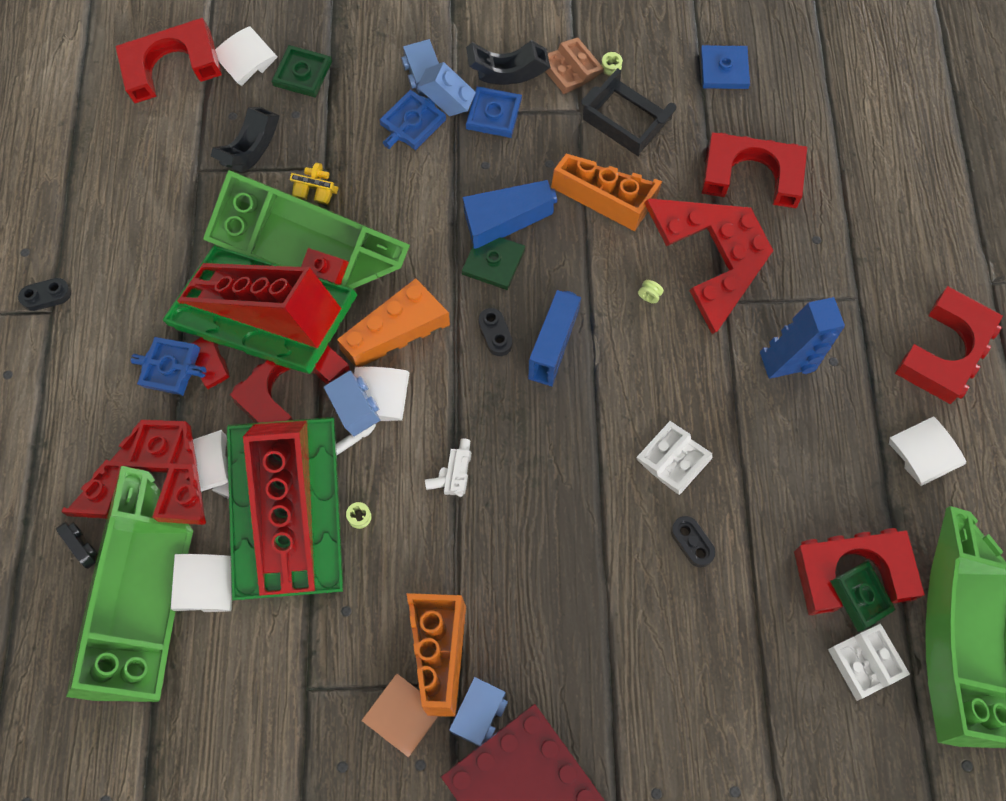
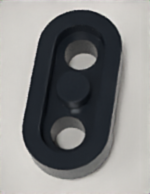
(44, 295)
(495, 330)
(71, 536)
(694, 541)

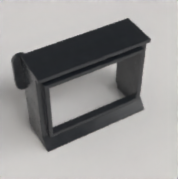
(599, 95)

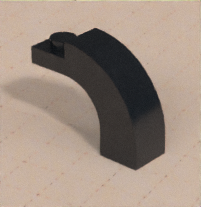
(511, 67)
(251, 141)

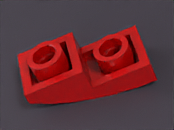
(213, 362)

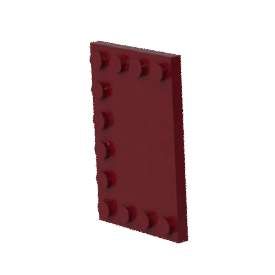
(521, 764)

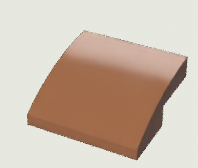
(572, 65)
(400, 716)

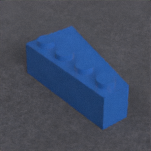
(804, 340)

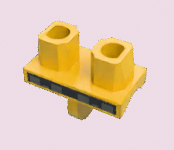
(323, 188)

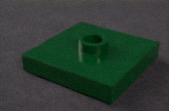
(301, 71)
(494, 262)
(863, 596)

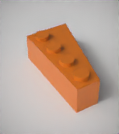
(605, 189)
(399, 320)
(438, 643)

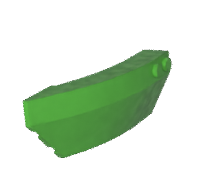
(282, 227)
(129, 599)
(967, 635)

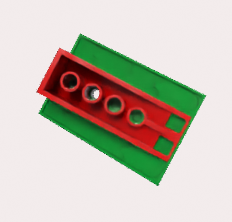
(261, 308)
(284, 508)

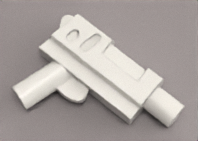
(455, 476)

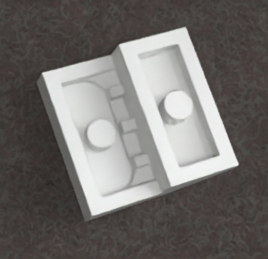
(244, 55)
(387, 388)
(927, 451)
(674, 457)
(211, 460)
(202, 583)
(868, 662)

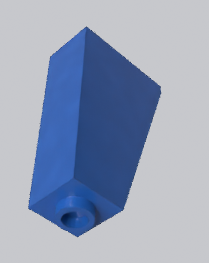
(507, 210)
(553, 338)

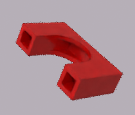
(140, 56)
(783, 159)
(975, 326)
(255, 393)
(888, 551)

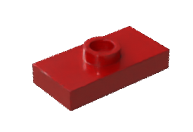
(325, 265)

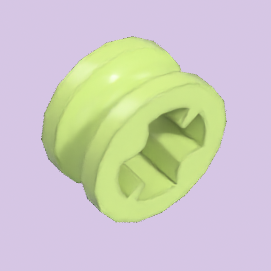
(611, 57)
(650, 291)
(351, 511)

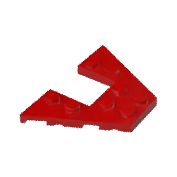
(737, 239)
(152, 448)

